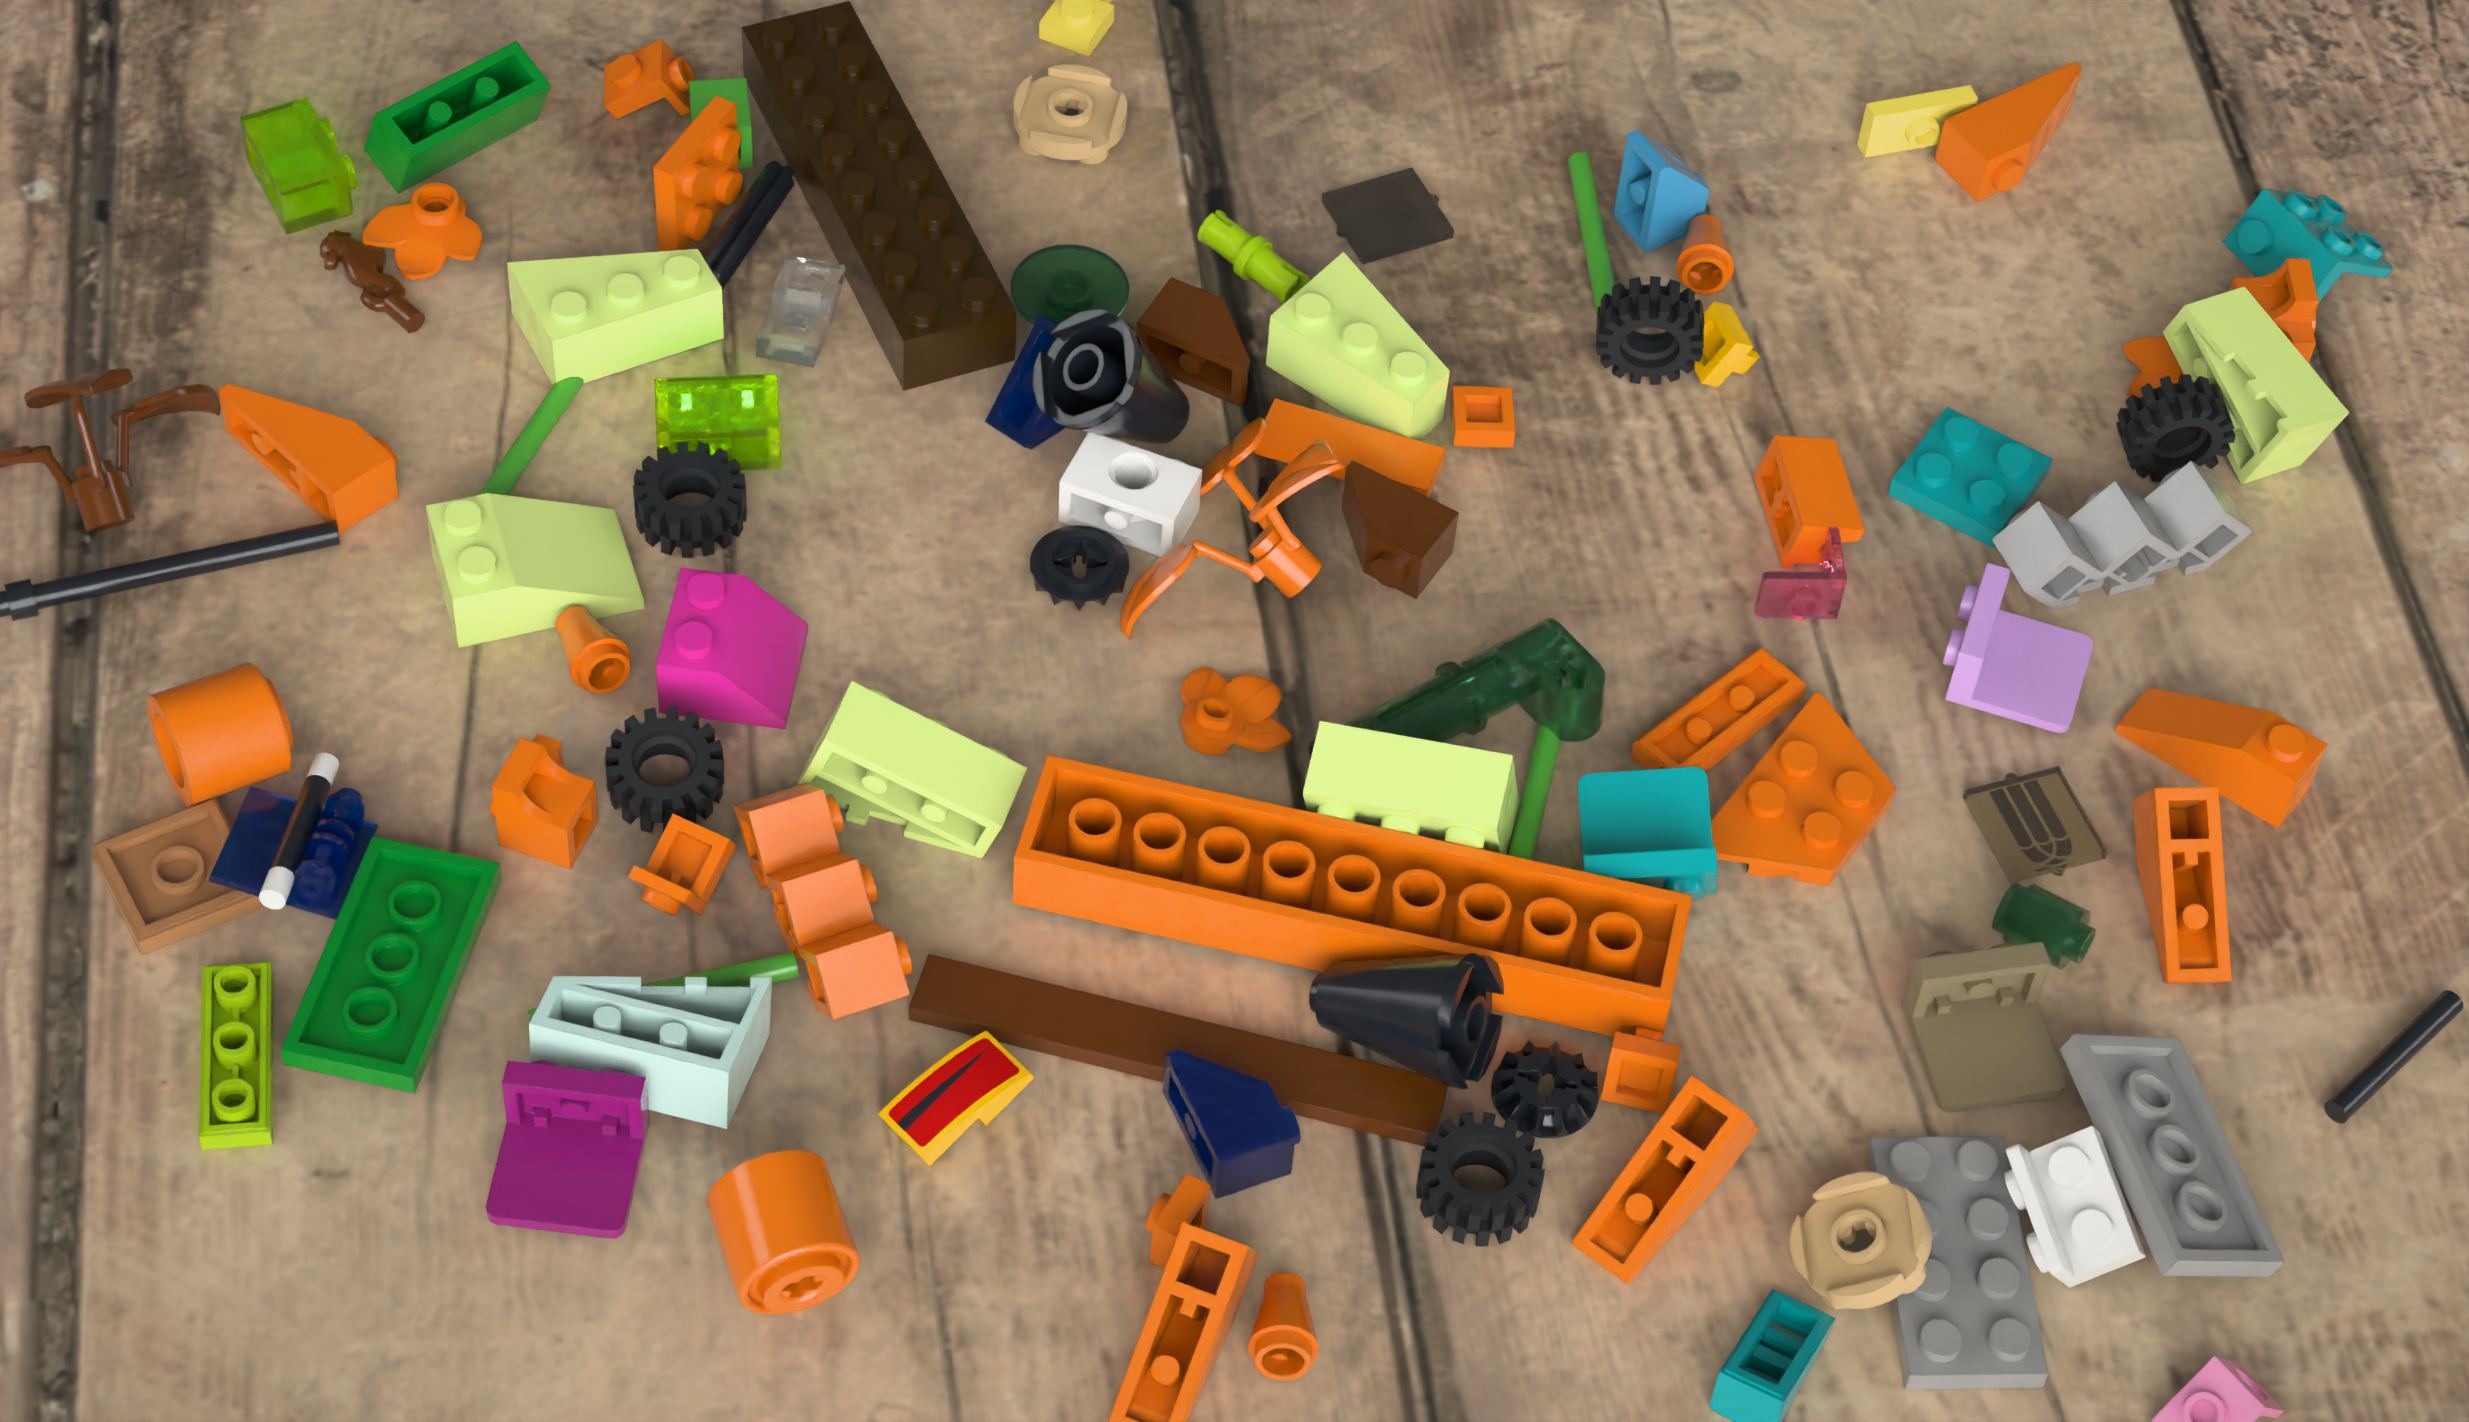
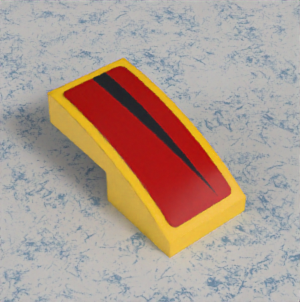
(954, 1093)

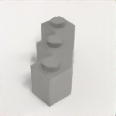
(2122, 538)

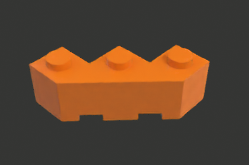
(823, 900)

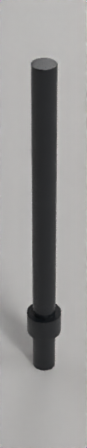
(23, 599)

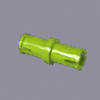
(1251, 256)

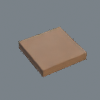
(163, 876)

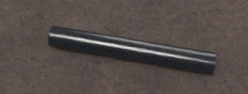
(2393, 1056)

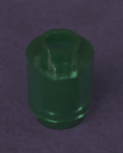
(2044, 917)

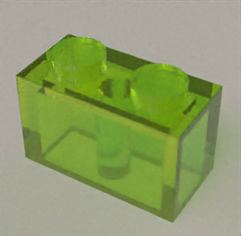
(299, 165)
(724, 412)

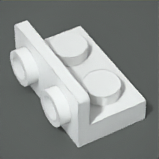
(2073, 1207)

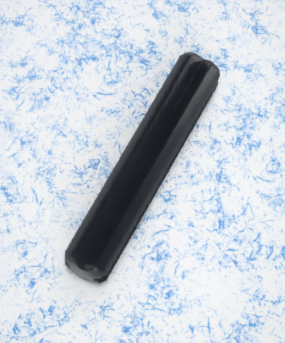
(748, 220)

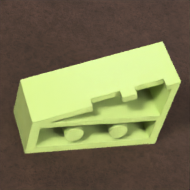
(614, 310)
(1358, 353)
(2267, 385)
(912, 773)
(1413, 786)

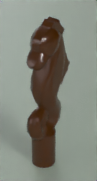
(365, 270)

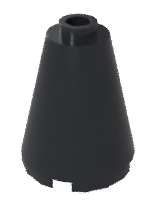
(1108, 381)
(1416, 1011)

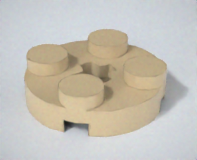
(1082, 137)
(1884, 1269)

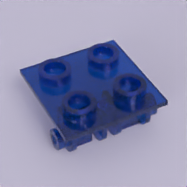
(330, 855)

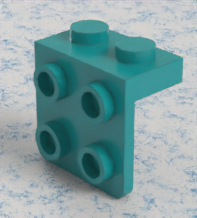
(2304, 228)
(1649, 828)

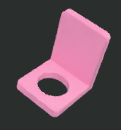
(2220, 1394)

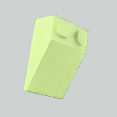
(524, 561)

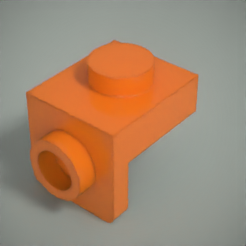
(645, 78)
(683, 867)

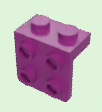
(569, 1149)

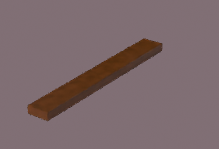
(1137, 1037)

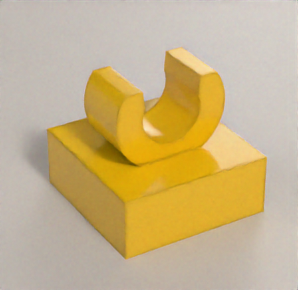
(1725, 346)

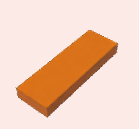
(1398, 457)
(1721, 715)

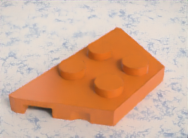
(1804, 801)

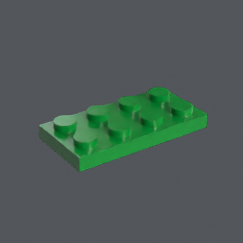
(392, 965)

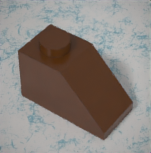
(1196, 341)
(1396, 530)

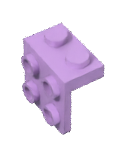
(2014, 662)

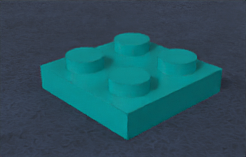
(1969, 476)

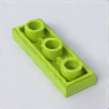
(236, 1056)

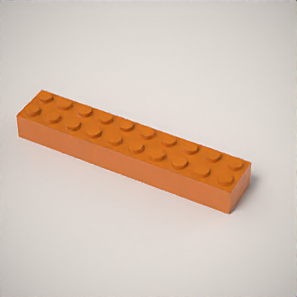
(1343, 890)

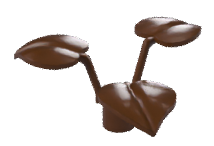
(99, 487)

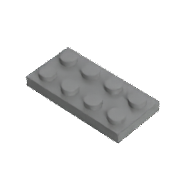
(2171, 1156)
(1977, 1306)

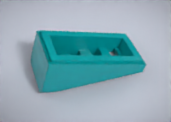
(1755, 1397)

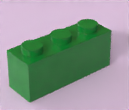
(456, 117)

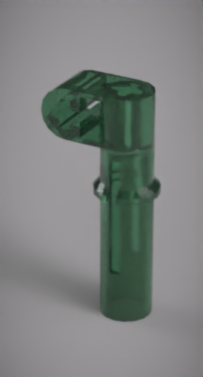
(1515, 671)

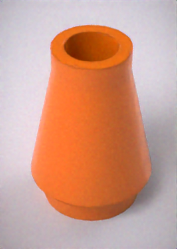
(1704, 257)
(593, 654)
(1283, 1333)

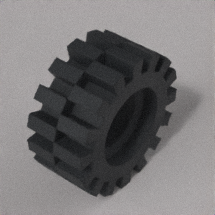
(1650, 353)
(2175, 426)
(694, 525)
(664, 737)
(1484, 1146)

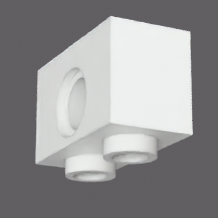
(1130, 494)

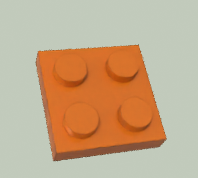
(697, 176)

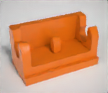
(1804, 495)

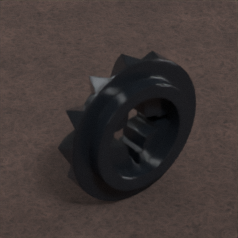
(1103, 558)
(1570, 1103)

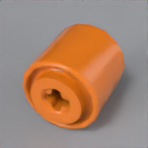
(221, 733)
(783, 1232)

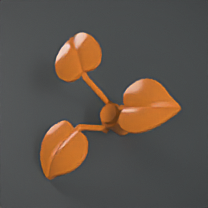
(1276, 549)

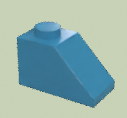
(1656, 193)

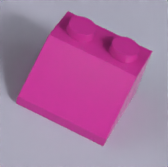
(729, 651)

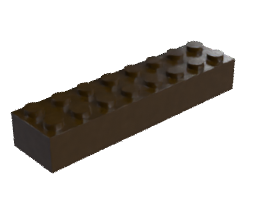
(879, 196)

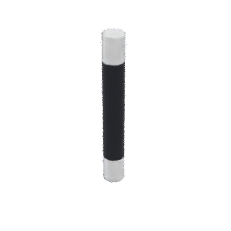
(299, 831)

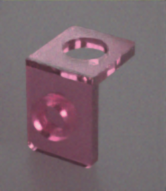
(1806, 593)

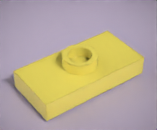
(1911, 120)

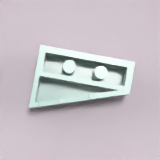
(686, 1040)

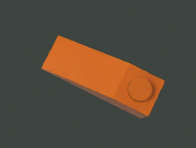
(2001, 138)
(314, 453)
(2240, 749)
(2184, 881)
(1666, 1180)
(1184, 1327)

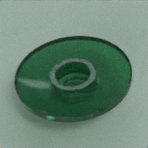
(1068, 281)

